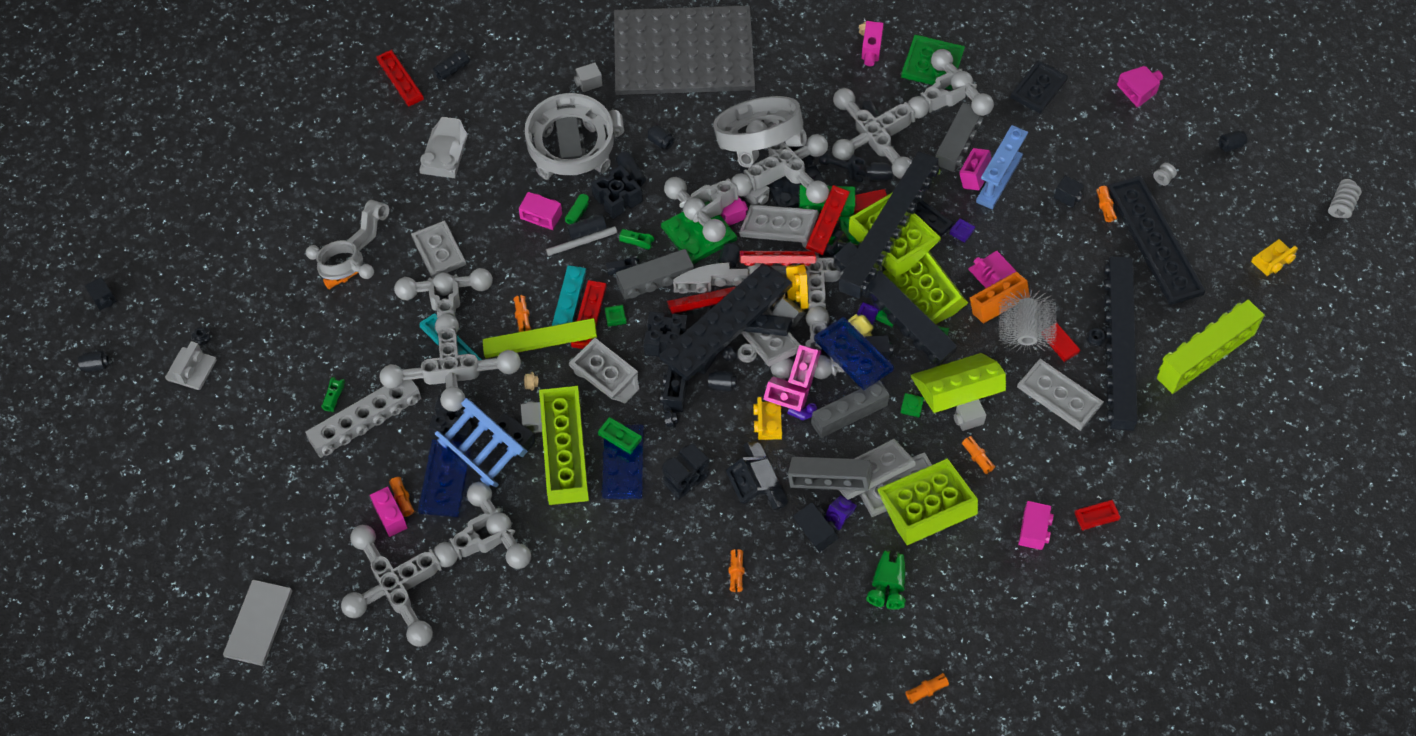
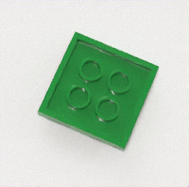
(918, 62)
(689, 236)

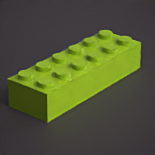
(1209, 346)
(563, 445)

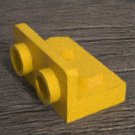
(1274, 257)
(799, 289)
(769, 420)

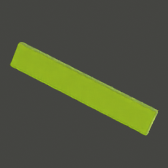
(540, 338)

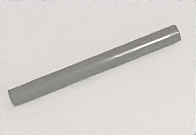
(580, 241)

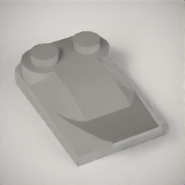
(444, 148)
(606, 371)

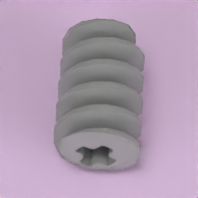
(1345, 199)

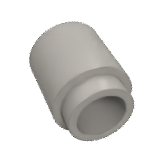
(618, 127)

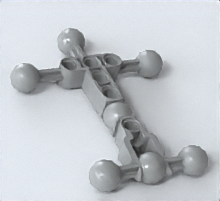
(878, 130)
(780, 163)
(817, 315)
(450, 366)
(444, 555)

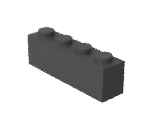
(569, 136)
(958, 138)
(653, 274)
(849, 409)
(830, 473)

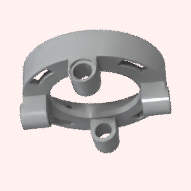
(773, 109)
(594, 118)

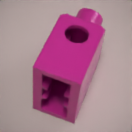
(872, 42)
(1140, 84)

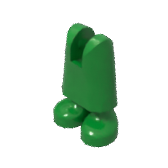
(888, 574)

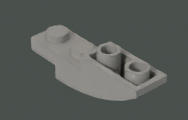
(704, 277)

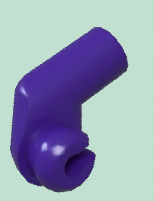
(805, 413)

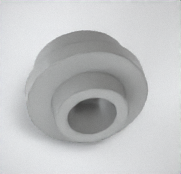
(747, 348)

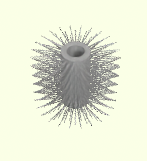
(1027, 321)

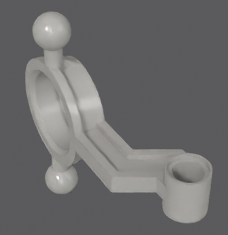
(370, 215)

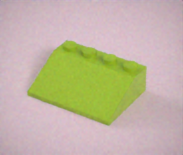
(912, 245)
(930, 289)
(960, 382)
(928, 501)

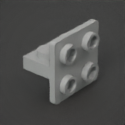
(191, 367)

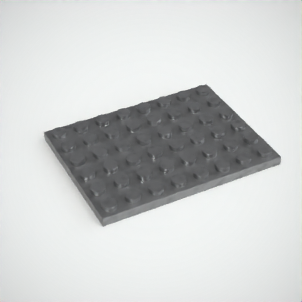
(683, 50)

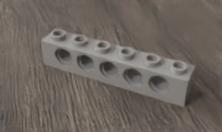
(353, 416)

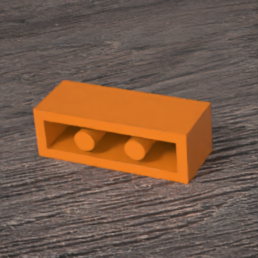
(986, 303)

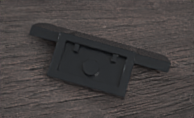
(755, 476)

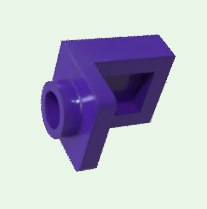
(840, 511)

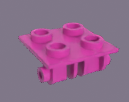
(991, 269)

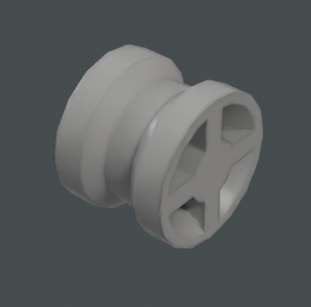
(1165, 174)

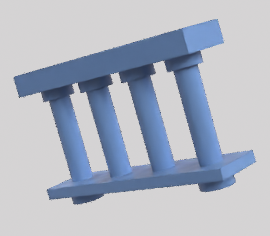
(1001, 167)
(499, 436)

